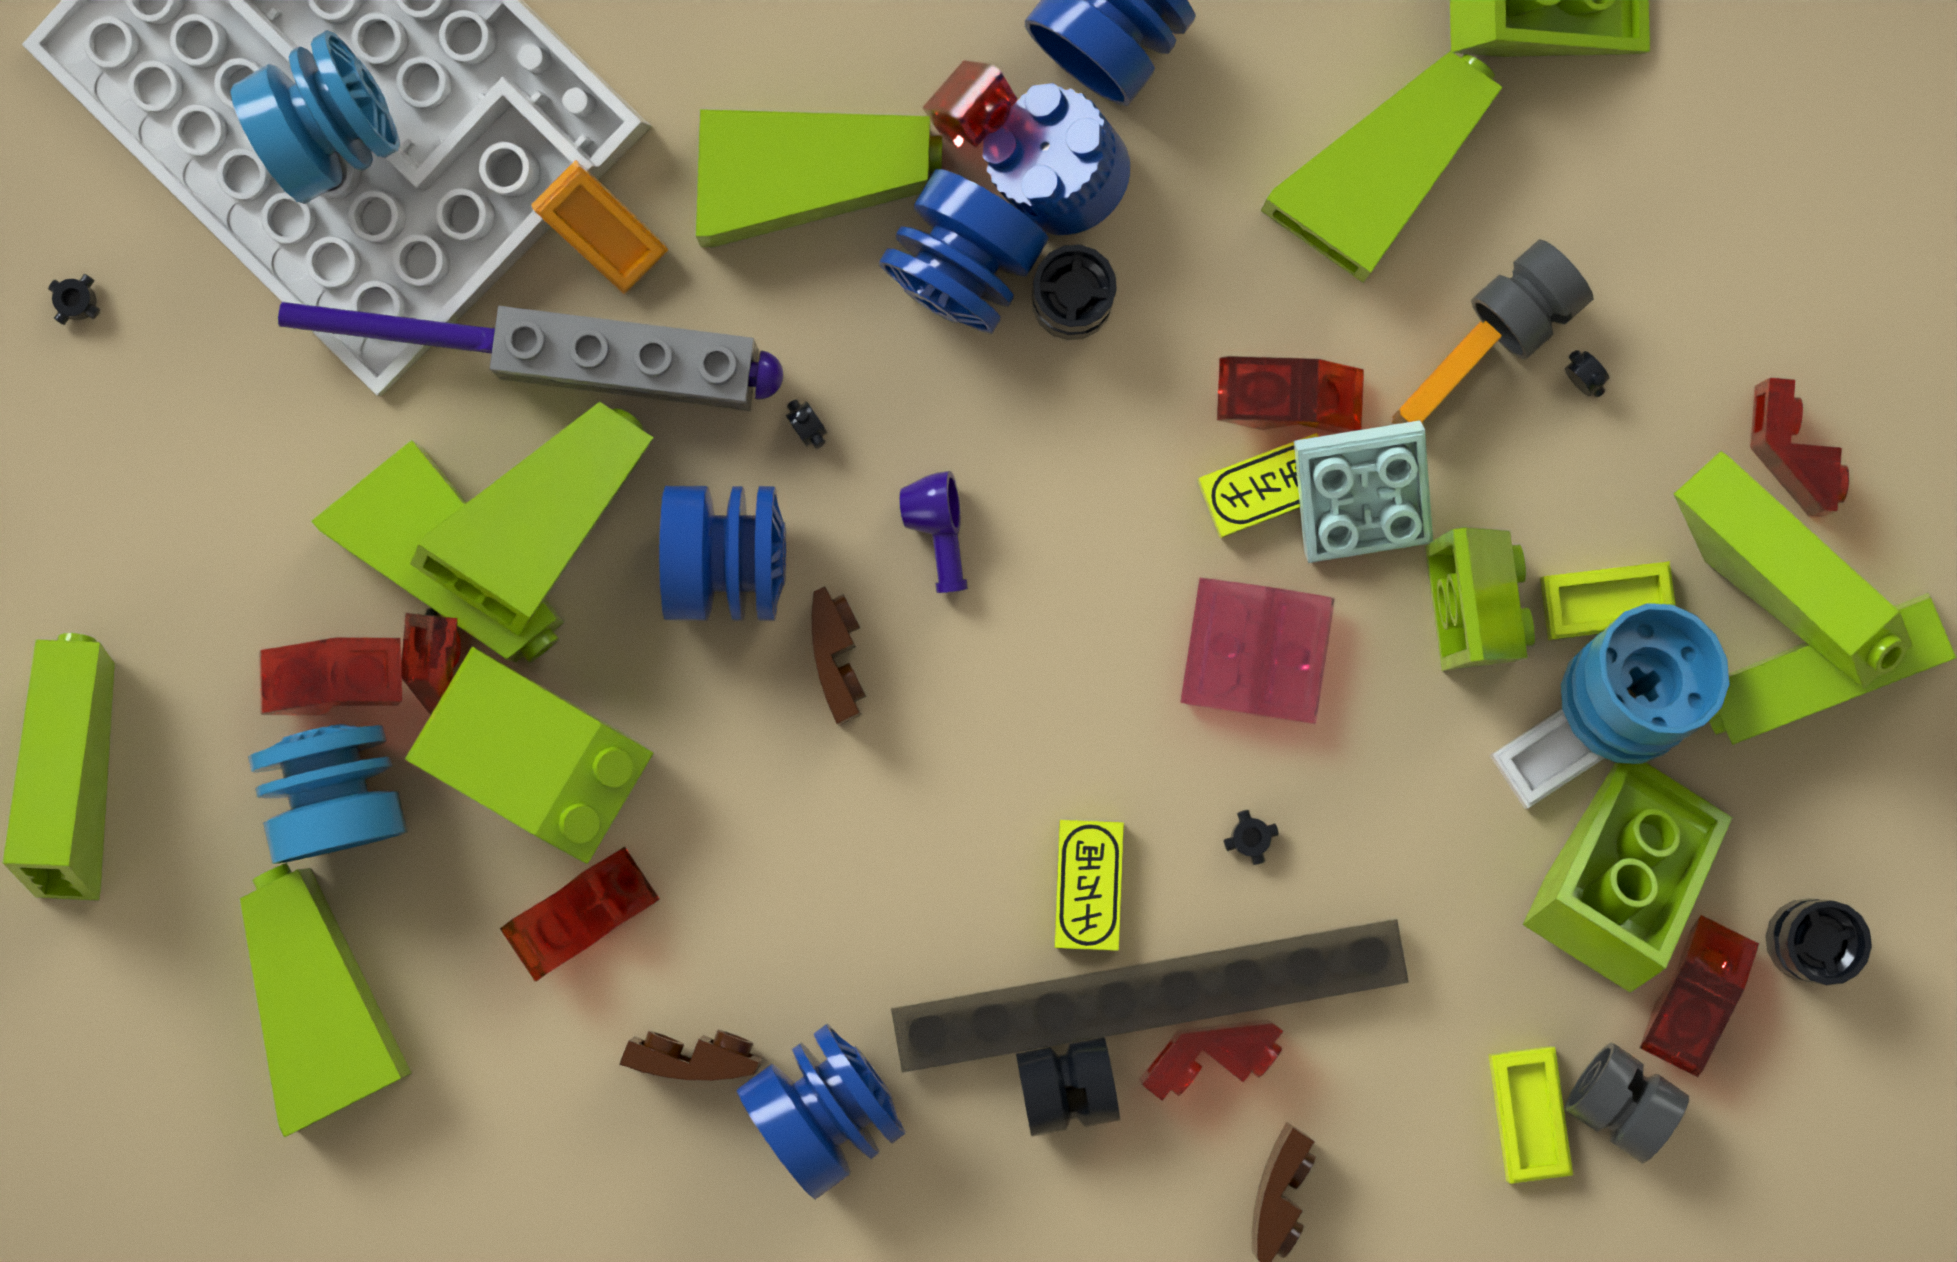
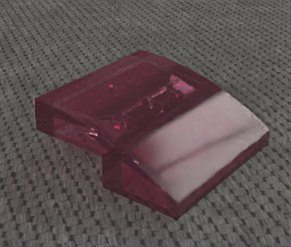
(1257, 650)

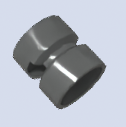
(1540, 292)
(1633, 1107)

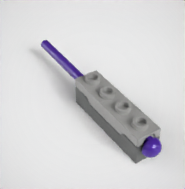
(579, 352)

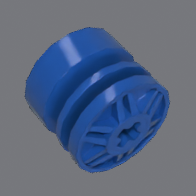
(1103, 38)
(968, 244)
(720, 553)
(821, 1111)

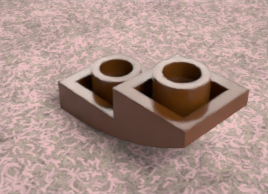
(831, 637)
(712, 1059)
(1274, 1215)

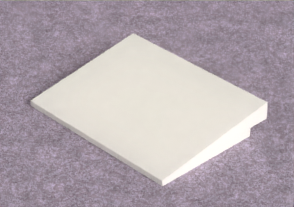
(482, 116)

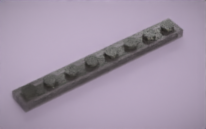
(1149, 995)

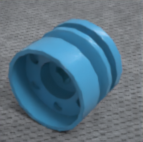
(307, 122)
(1670, 667)
(327, 792)

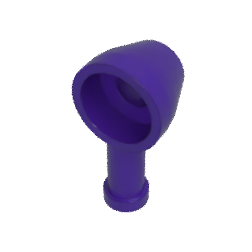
(934, 508)

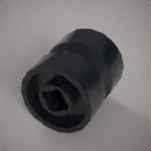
(1073, 292)
(1818, 941)
(1091, 1093)

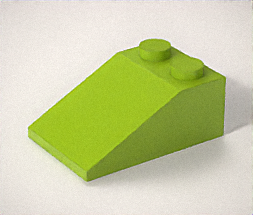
(1549, 27)
(1478, 598)
(529, 755)
(1629, 875)

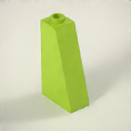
(803, 167)
(1377, 173)
(385, 522)
(529, 524)
(1791, 571)
(1806, 682)
(63, 771)
(314, 1004)

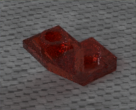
(971, 103)
(1290, 392)
(1806, 472)
(429, 655)
(330, 673)
(579, 914)
(1700, 996)
(1235, 1046)

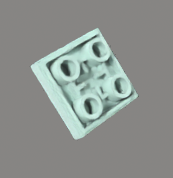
(1364, 491)

